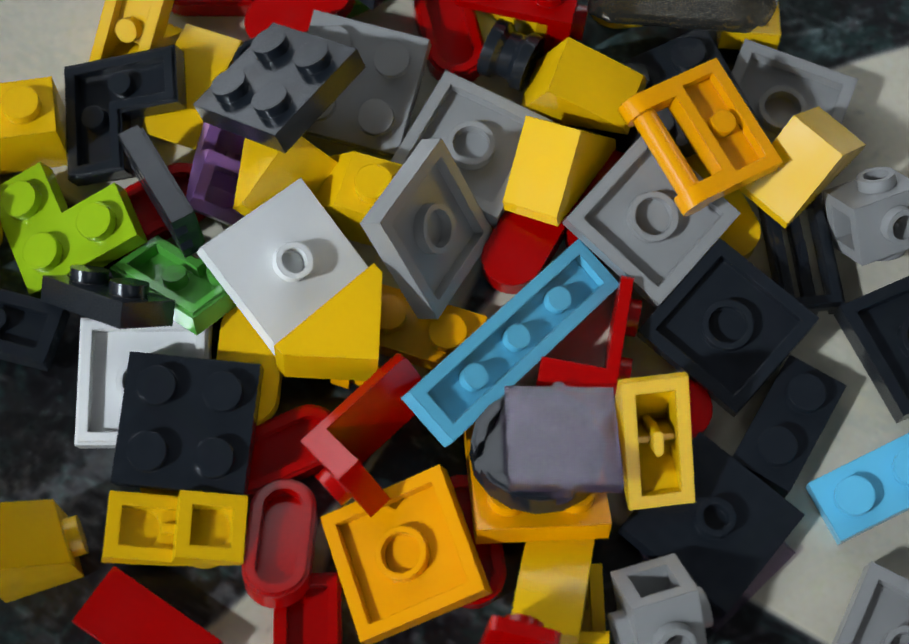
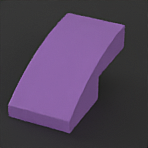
(215, 174)

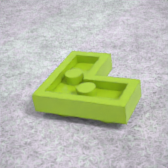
(52, 237)

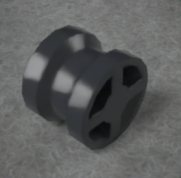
(510, 54)

